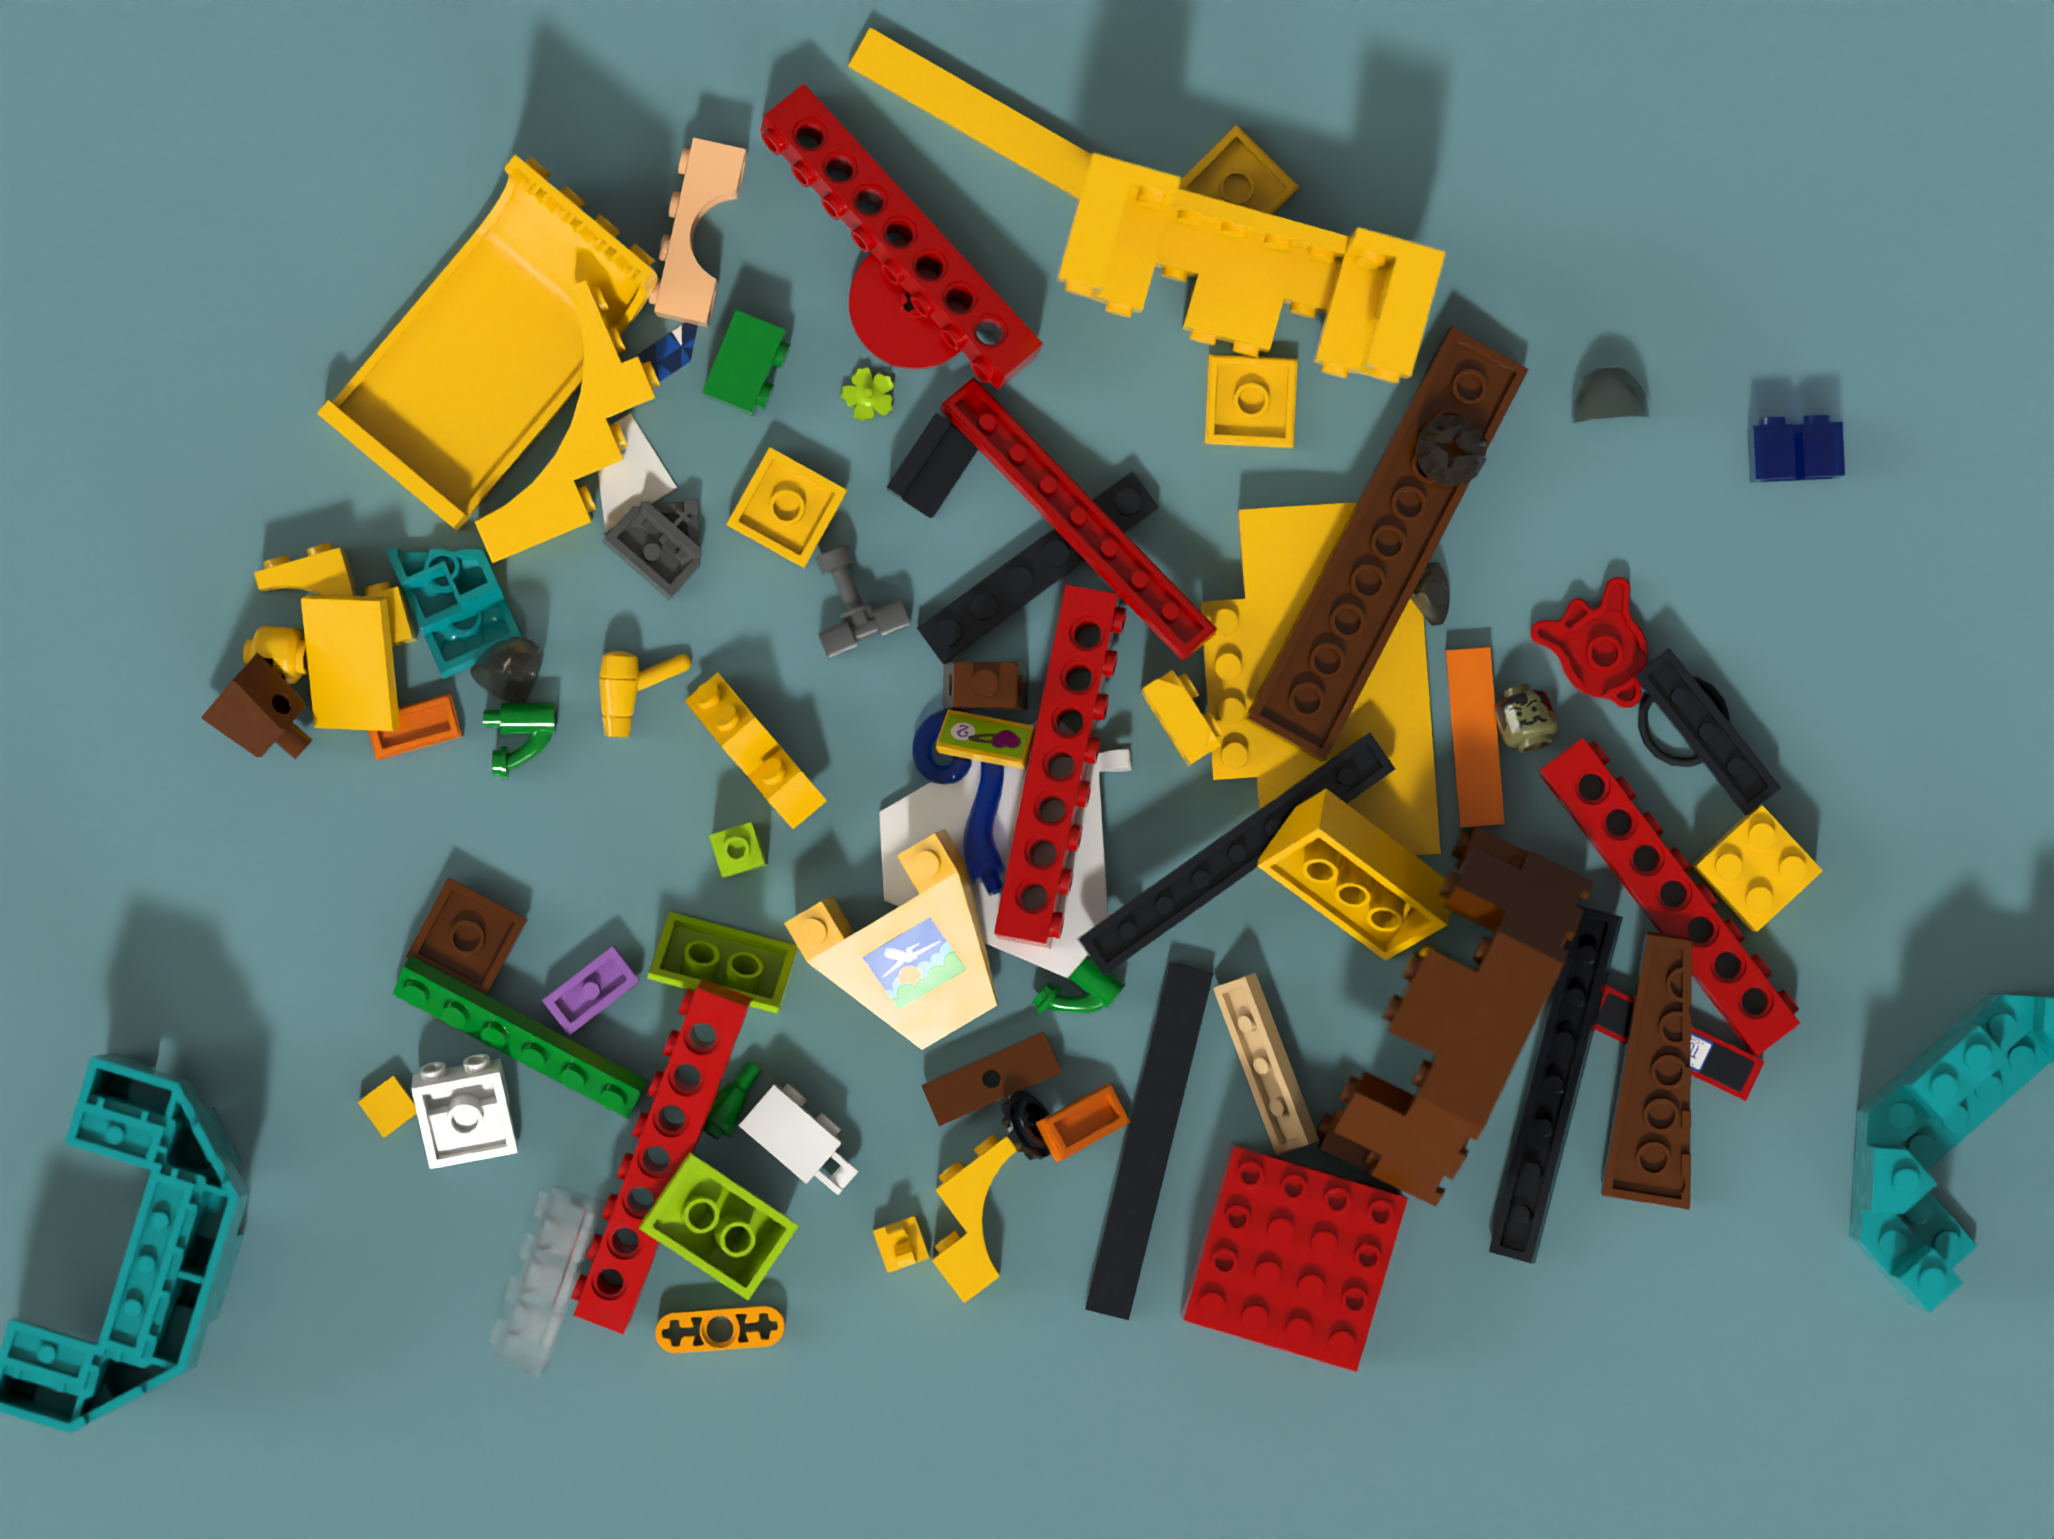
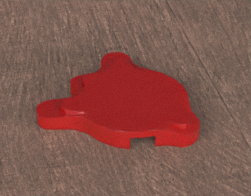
(1599, 645)

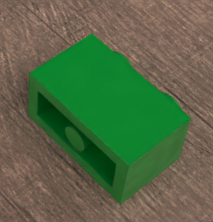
(746, 363)

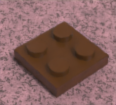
(468, 936)

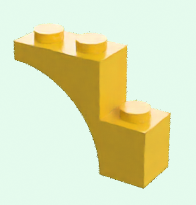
(329, 573)
(755, 750)
(965, 1258)

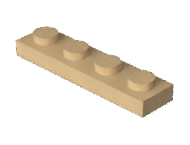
(1265, 1063)

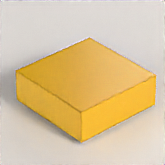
(388, 1106)

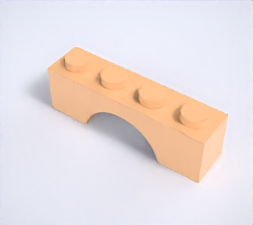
(711, 177)

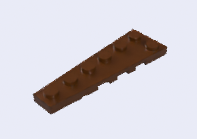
(1652, 1113)

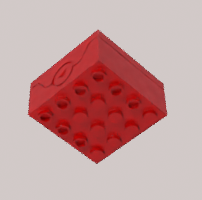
(1293, 1257)

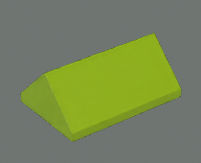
(726, 956)

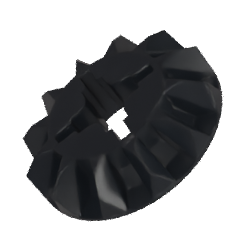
(1021, 1114)

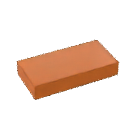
(420, 726)
(1083, 1122)

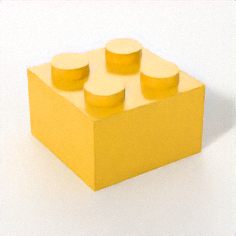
(1756, 868)

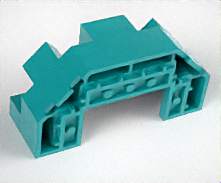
(1924, 1118)
(173, 1263)

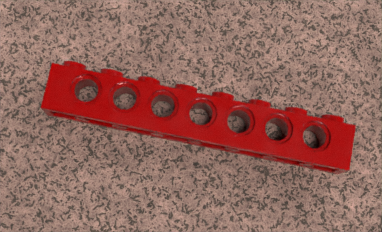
(806, 115)
(1078, 610)
(1562, 777)
(725, 1012)

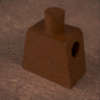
(985, 686)
(259, 711)

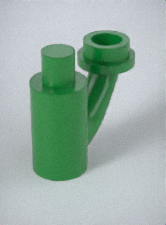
(521, 718)
(1100, 991)

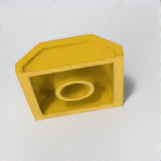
(1174, 707)

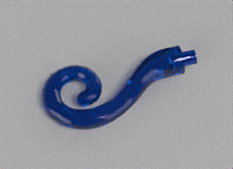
(979, 847)

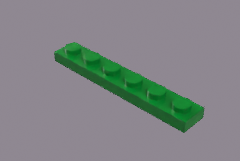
(519, 1037)

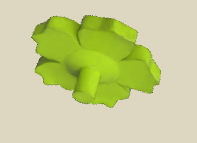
(868, 394)

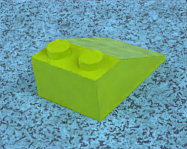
(719, 1226)

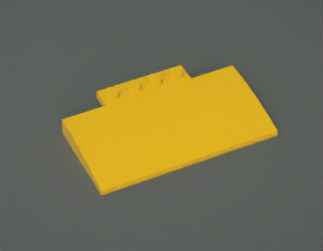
(1279, 565)

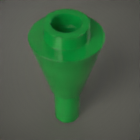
(730, 1102)

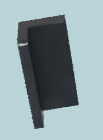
(932, 467)

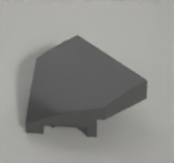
(659, 543)

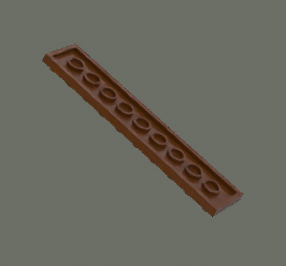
(1380, 553)

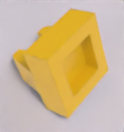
(901, 1244)

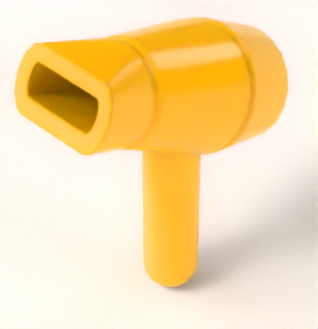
(621, 682)

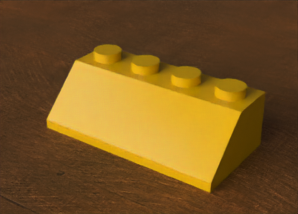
(1356, 875)

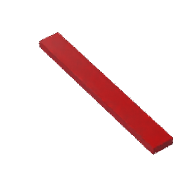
(1078, 519)

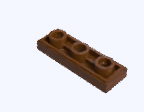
(964, 1088)

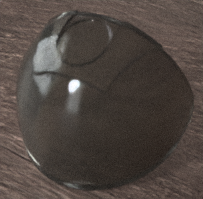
(1609, 395)
(509, 668)

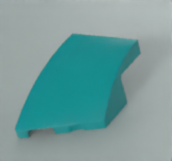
(454, 604)

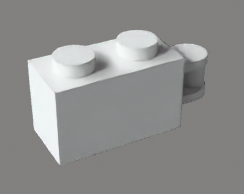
(798, 1137)

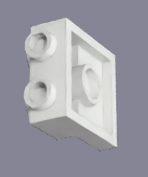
(464, 1111)

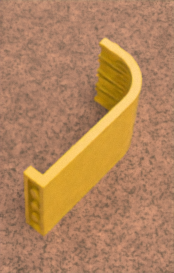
(490, 346)

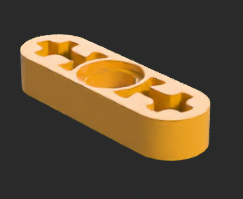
(686, 1321)

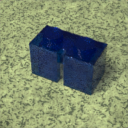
(1796, 451)

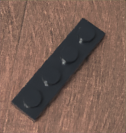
(1707, 731)

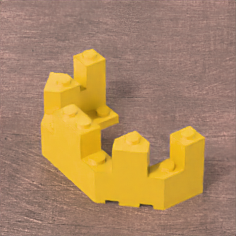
(1247, 267)

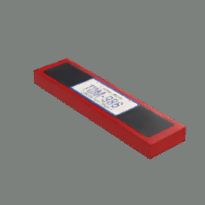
(1710, 1057)

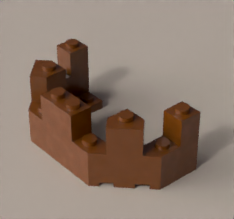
(1463, 1017)

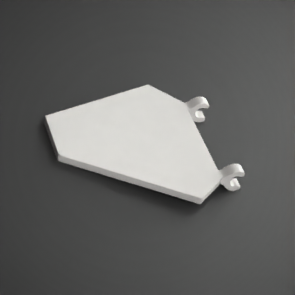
(948, 808)

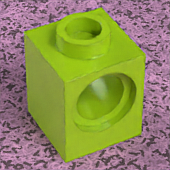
(738, 850)

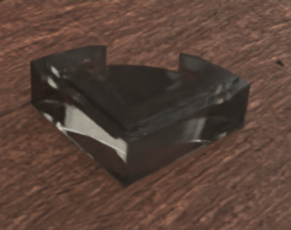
(1432, 594)

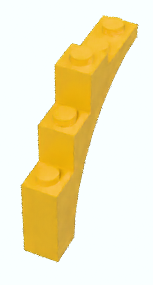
(608, 387)

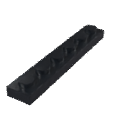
(1026, 576)

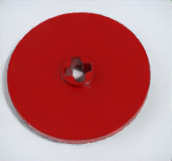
(887, 328)

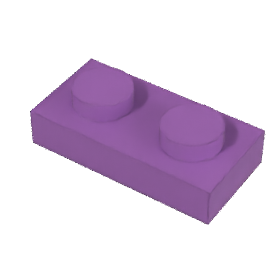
(591, 990)

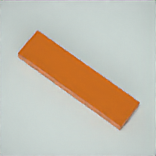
(1474, 737)

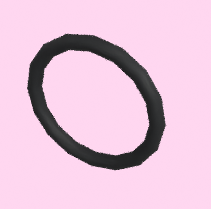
(1654, 749)

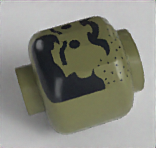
(1526, 718)

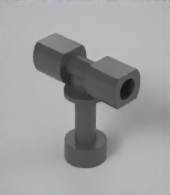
(860, 619)

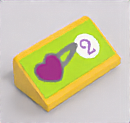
(985, 739)

